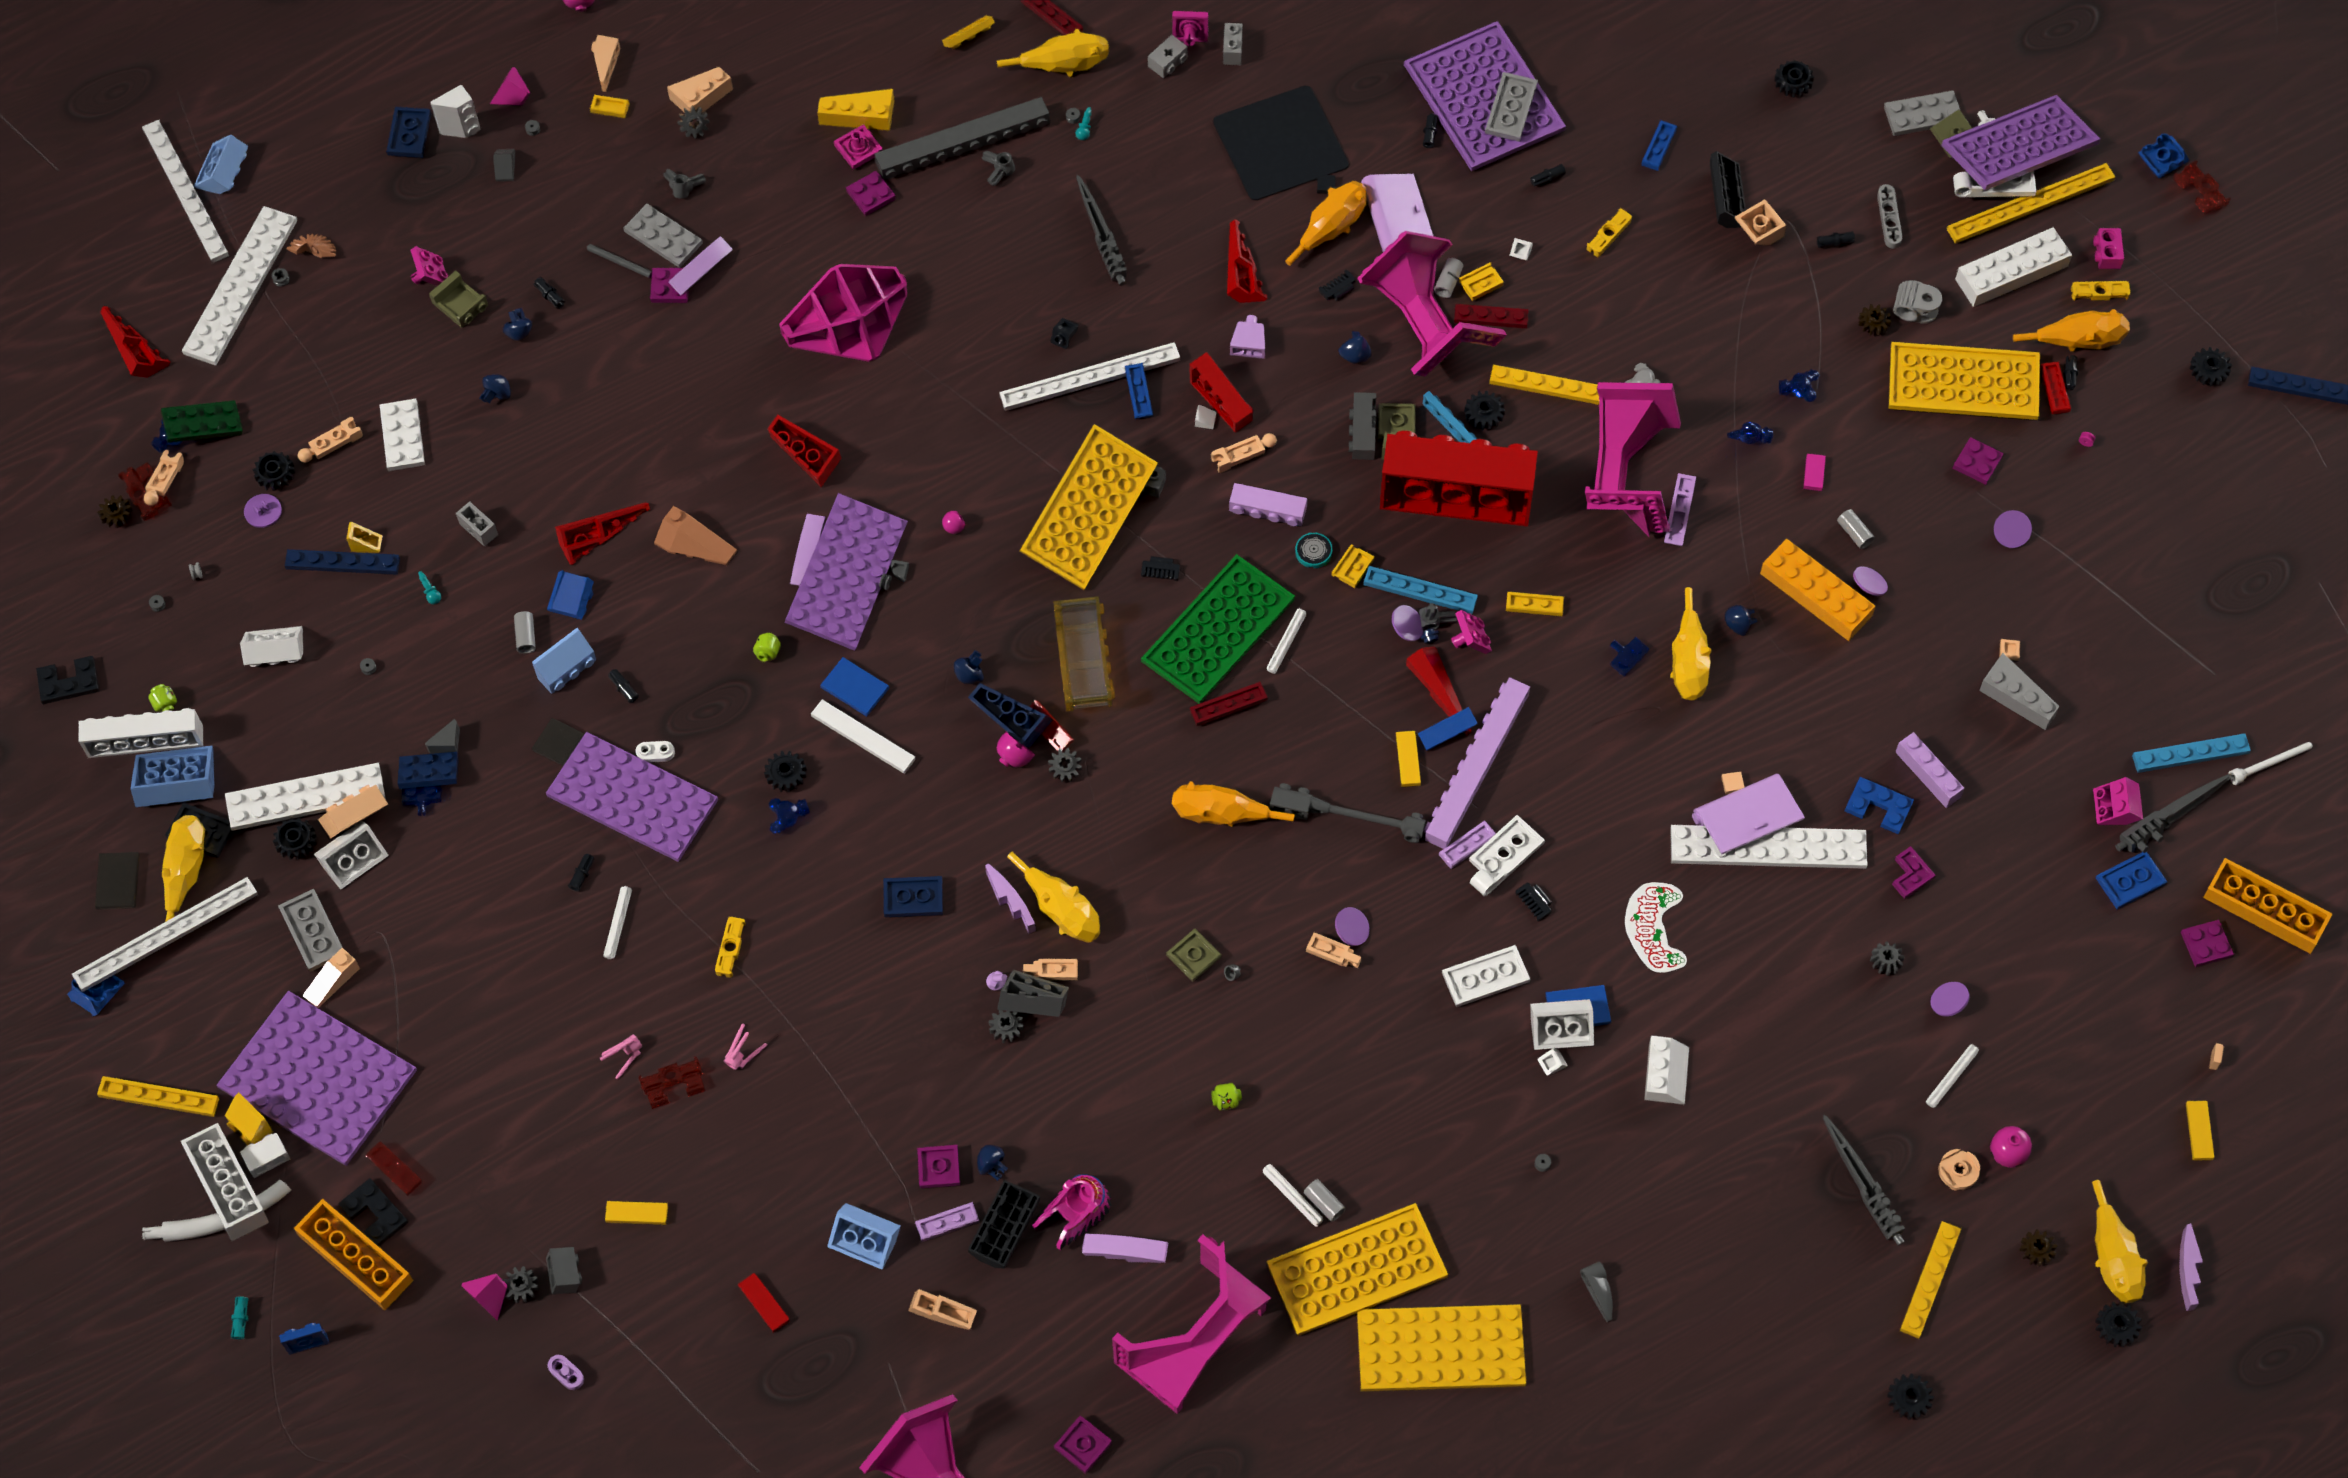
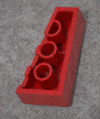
(1219, 392)
(808, 451)

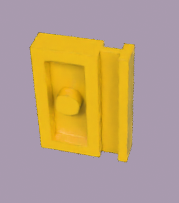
(1481, 281)
(1353, 566)

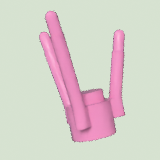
(630, 1046)
(734, 1057)

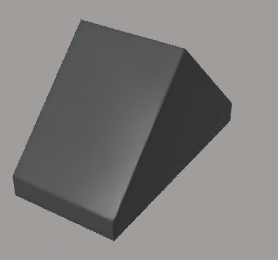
(504, 164)
(445, 740)

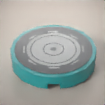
(1313, 550)

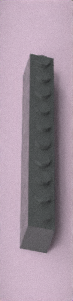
(962, 138)

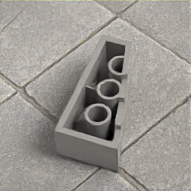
(2018, 692)

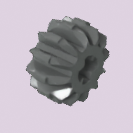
(1894, 955)

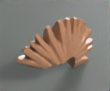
(314, 244)

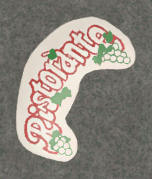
(1646, 928)

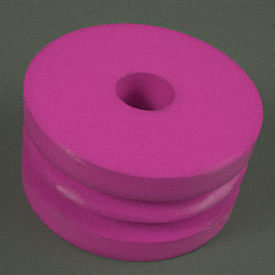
(2087, 439)

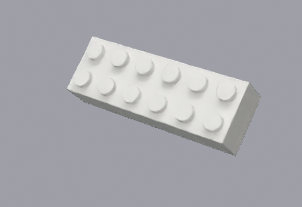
(2013, 267)
(140, 733)
(224, 1182)

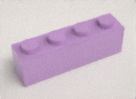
(1267, 504)
(1929, 770)

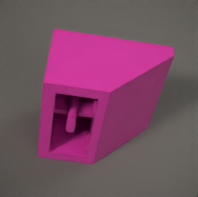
(2118, 802)

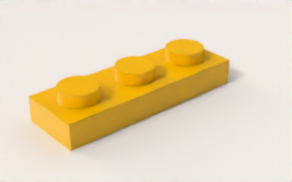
(968, 32)

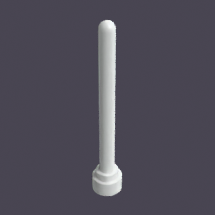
(2240, 775)

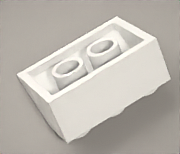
(456, 113)
(272, 646)
(351, 854)
(1562, 1024)
(1666, 1070)

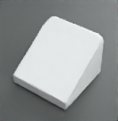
(1521, 249)
(1205, 417)
(1552, 1061)

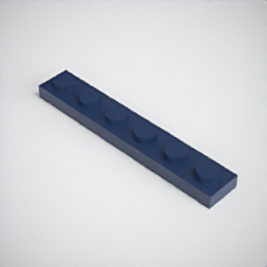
(2298, 385)
(342, 561)

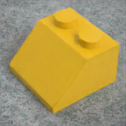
(247, 1121)

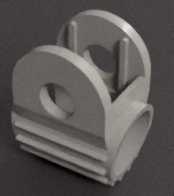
(1913, 302)

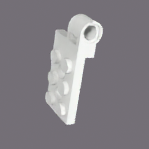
(1967, 187)
(1494, 868)

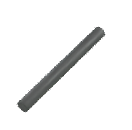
(616, 259)

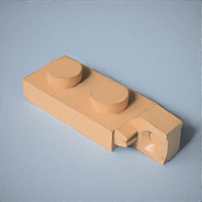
(1332, 951)
(1053, 969)

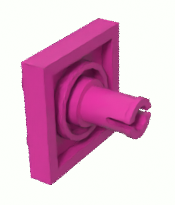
(1190, 26)
(857, 146)
(428, 267)
(1472, 633)

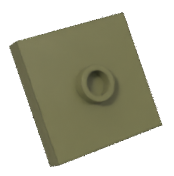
(1950, 126)
(1395, 418)
(1193, 955)

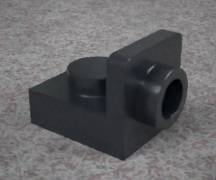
(1063, 332)

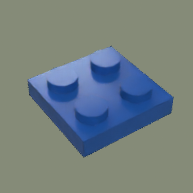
(304, 1339)

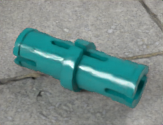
(239, 1318)

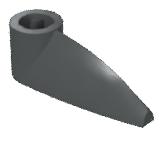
(1598, 1287)

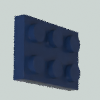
(408, 132)
(428, 770)
(913, 896)

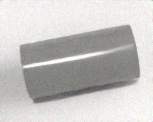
(1448, 277)
(1856, 529)
(524, 632)
(1324, 1200)

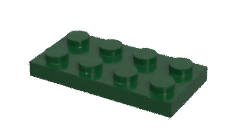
(201, 421)

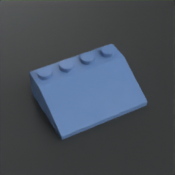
(173, 776)

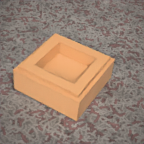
(2010, 648)
(1732, 782)
(2216, 1056)

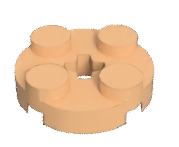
(1956, 1180)

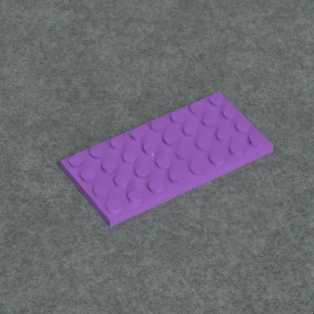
(2020, 142)
(846, 572)
(632, 796)

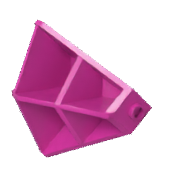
(847, 312)

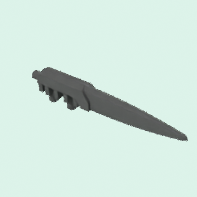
(1104, 238)
(2156, 822)
(1869, 1190)

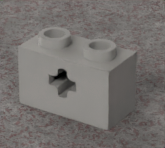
(1232, 44)
(1167, 56)
(477, 523)

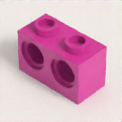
(2113, 248)

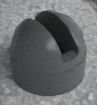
(1232, 975)

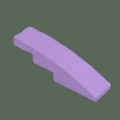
(700, 265)
(1680, 509)
(809, 538)
(1007, 895)
(1125, 1247)
(2189, 1263)

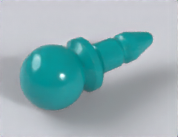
(1083, 132)
(433, 596)

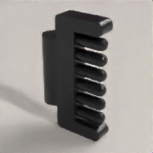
(1340, 289)
(1160, 564)
(1538, 896)

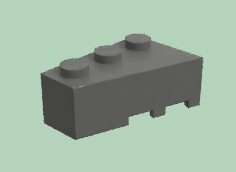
(1363, 426)
(1032, 995)

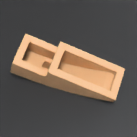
(942, 1310)

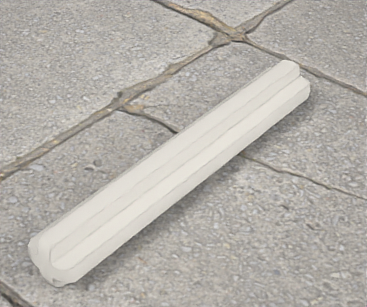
(1286, 641)
(617, 922)
(1952, 1076)
(1293, 1195)

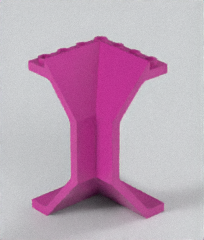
(1407, 278)
(1628, 420)
(1174, 1363)
(917, 1445)

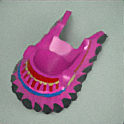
(1080, 1202)

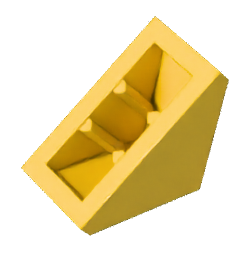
(363, 539)

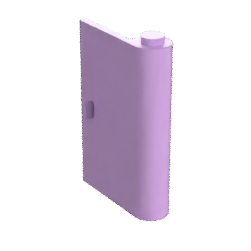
(1395, 206)
(1748, 813)

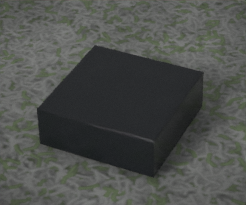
(1324, 182)

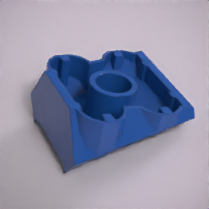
(2163, 155)
(570, 595)
(97, 996)

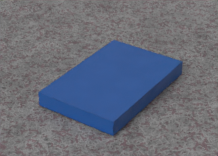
(854, 686)
(2131, 880)
(1597, 997)

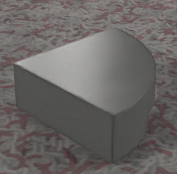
(899, 569)

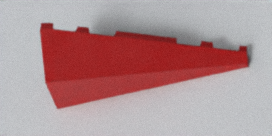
(1242, 278)
(134, 348)
(583, 535)
(1431, 672)

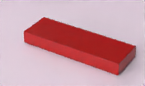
(763, 1302)

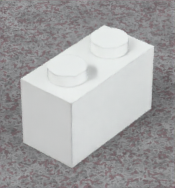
(265, 1155)

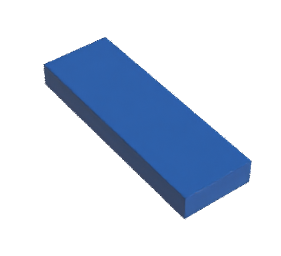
(1659, 145)
(1138, 391)
(1447, 729)

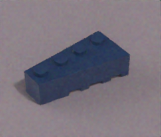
(1016, 718)

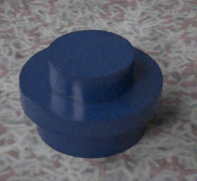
(1430, 636)

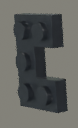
(55, 690)
(216, 828)
(370, 1196)

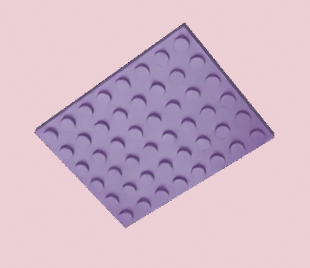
(1461, 88)
(317, 1077)

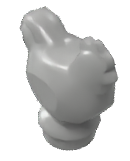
(1643, 375)

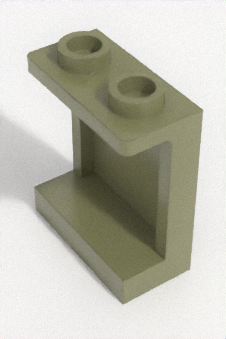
(458, 300)

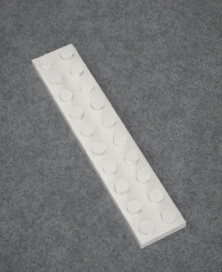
(239, 285)
(1781, 848)

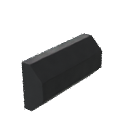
(1727, 189)
(1003, 1225)

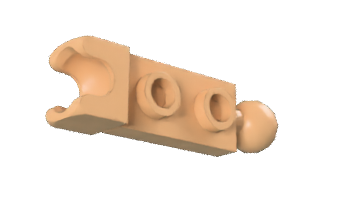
(331, 440)
(1242, 451)
(162, 477)

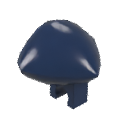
(519, 325)
(1355, 349)
(495, 386)
(1739, 619)
(967, 669)
(990, 1160)

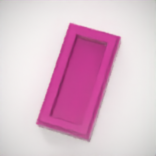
(1814, 472)

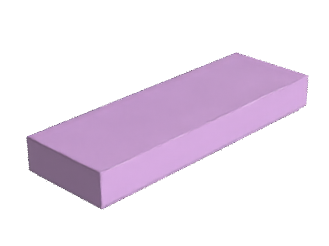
(1467, 844)
(947, 1222)

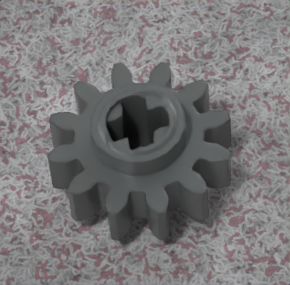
(688, 117)
(1061, 771)
(1006, 1031)
(524, 1289)

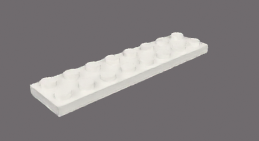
(298, 796)

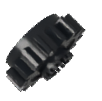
(1794, 78)
(2210, 367)
(1488, 418)
(265, 471)
(788, 780)
(290, 829)
(2120, 1314)
(1914, 1387)

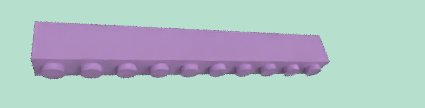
(1477, 763)

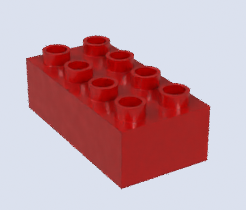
(1458, 478)

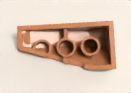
(689, 537)

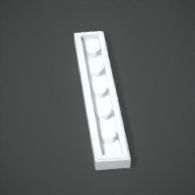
(863, 736)

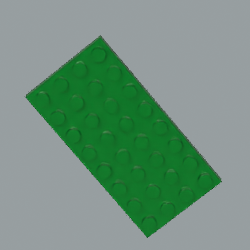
(1218, 629)

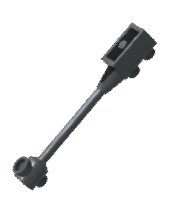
(1302, 803)

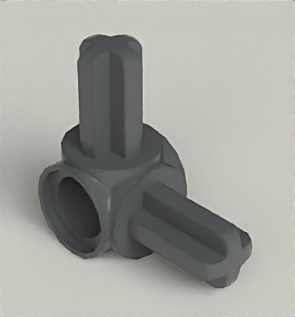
(1002, 163)
(683, 184)
(1431, 617)

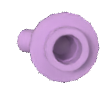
(996, 980)

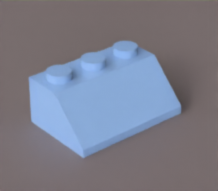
(221, 165)
(564, 661)
(863, 1235)

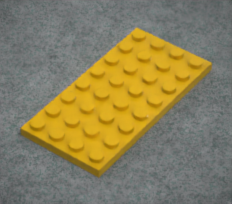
(1964, 380)
(1088, 507)
(1356, 1269)
(1441, 1348)

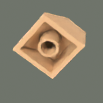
(1762, 224)

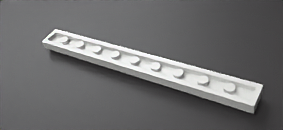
(185, 191)
(1087, 376)
(164, 934)

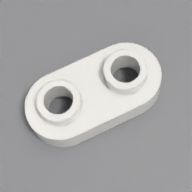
(654, 751)

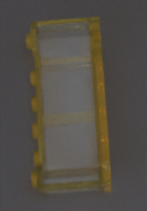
(1083, 653)

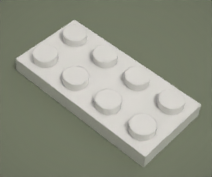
(402, 434)
(1485, 976)

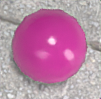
(953, 522)

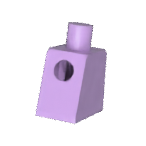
(1248, 339)

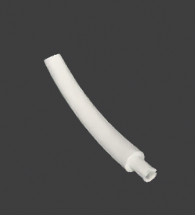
(211, 1223)

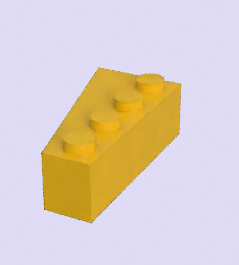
(853, 110)

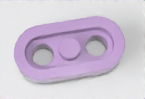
(566, 1373)

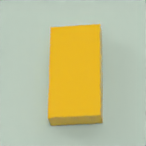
(609, 106)

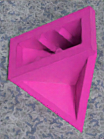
(512, 90)
(488, 1292)

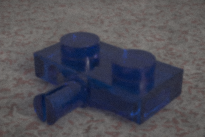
(1628, 655)
(421, 797)

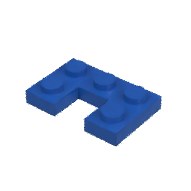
(1868, 793)

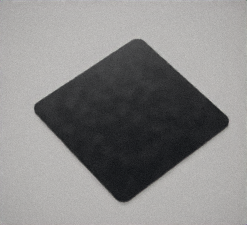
(1280, 142)

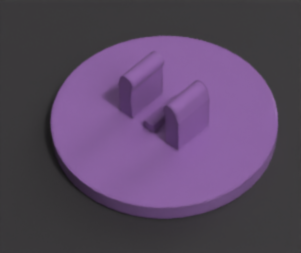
(262, 510)
(2012, 529)
(1870, 581)
(1407, 623)
(1352, 926)
(1950, 999)

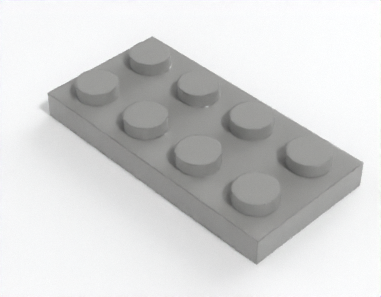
(1511, 106)
(1920, 112)
(663, 235)
(311, 929)

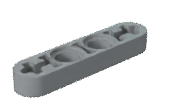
(1889, 216)

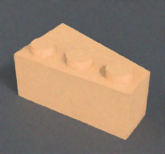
(701, 90)
(352, 810)

